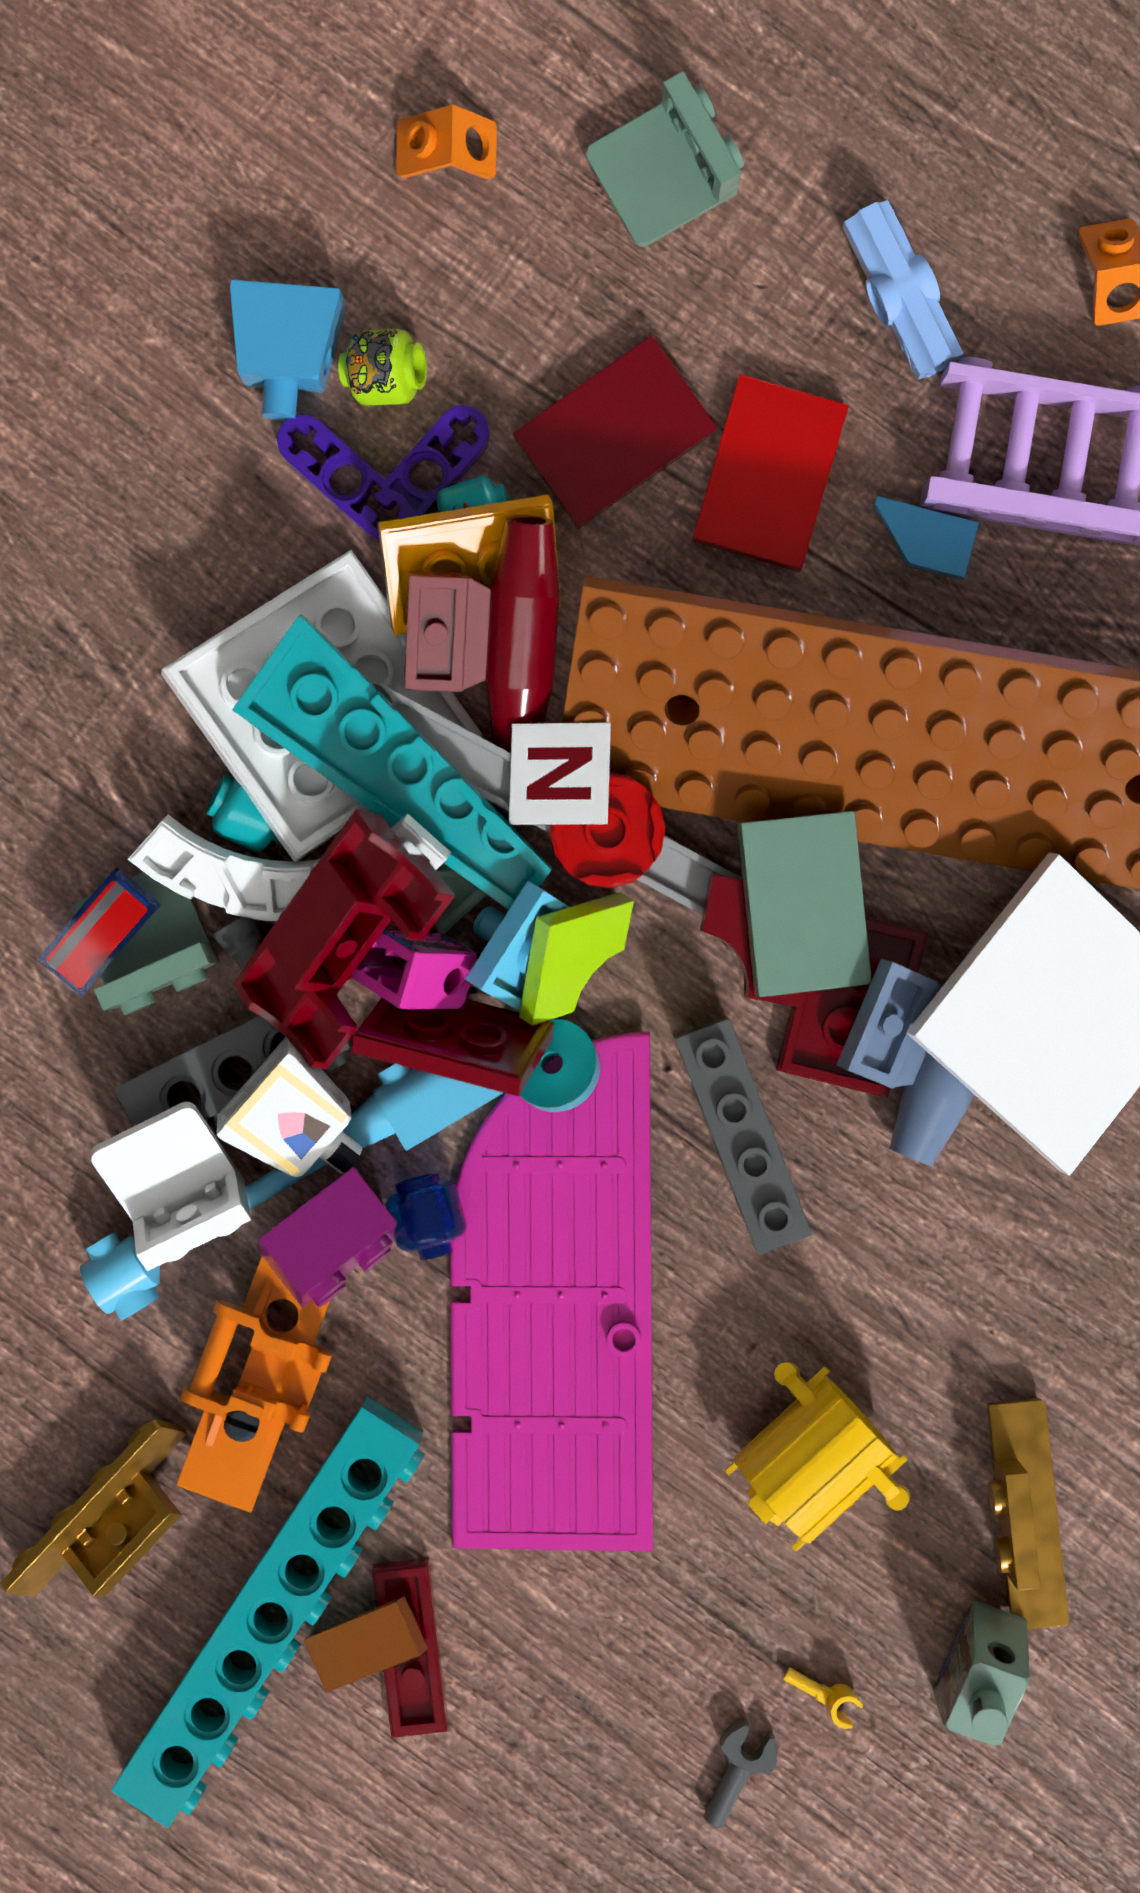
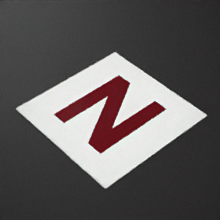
(559, 773)

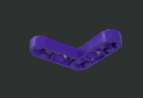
(397, 487)

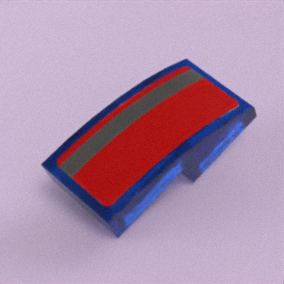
(99, 931)

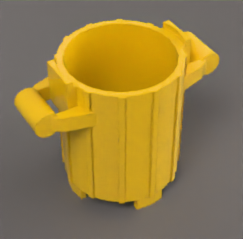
(816, 1459)

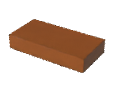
(365, 1644)

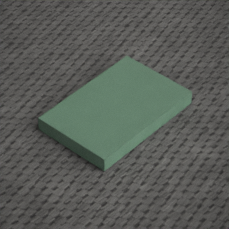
(804, 903)

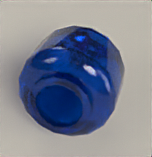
(426, 1215)

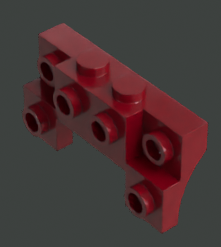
(331, 927)

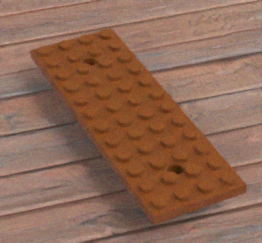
(826, 715)

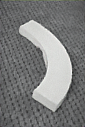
(245, 883)

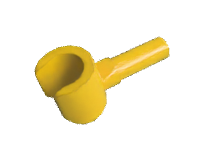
(830, 1697)

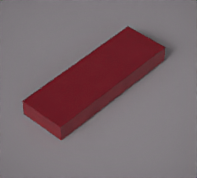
(417, 1685)

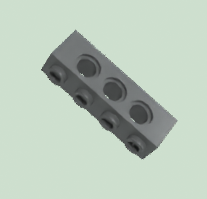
(205, 1068)
(742, 1135)

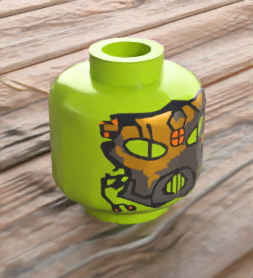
(383, 367)

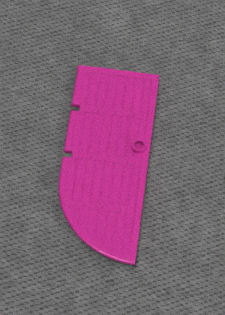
(557, 1320)

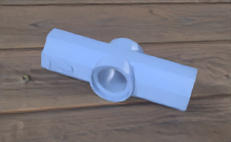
(902, 289)

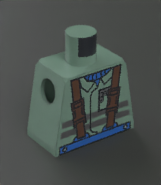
(980, 1691)

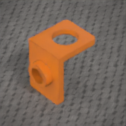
(439, 141)
(1115, 259)

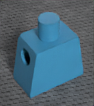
(285, 340)

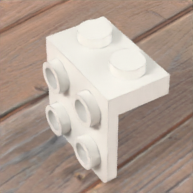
(173, 1183)

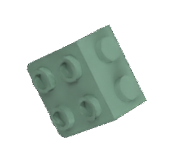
(667, 164)
(164, 952)

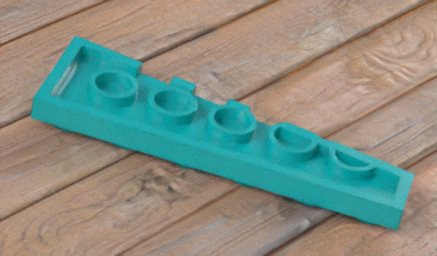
(355, 738)

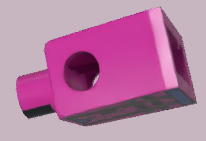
(428, 979)

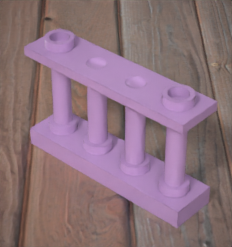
(1010, 498)

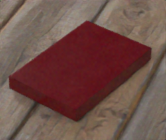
(615, 432)
(821, 1028)
(465, 1044)

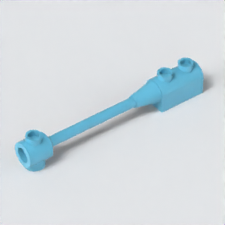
(406, 1104)

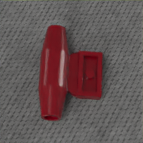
(492, 634)

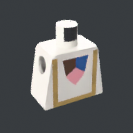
(290, 1116)

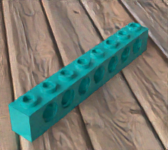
(151, 1776)

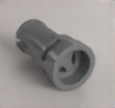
(240, 939)

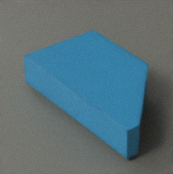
(928, 537)

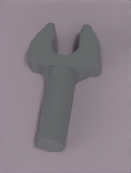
(740, 1767)

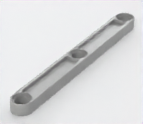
(675, 873)

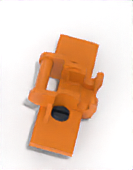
(275, 1388)

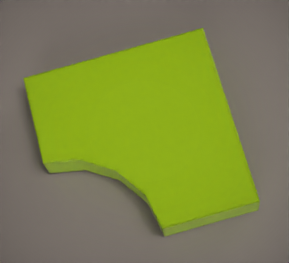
(568, 951)

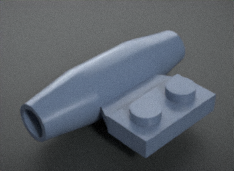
(885, 1053)

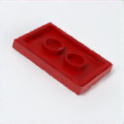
(770, 473)

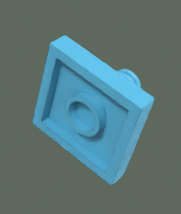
(509, 936)

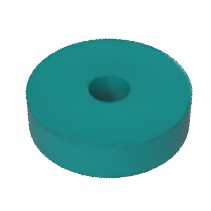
(575, 1078)

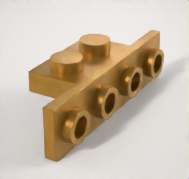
(1027, 1512)
(109, 1523)

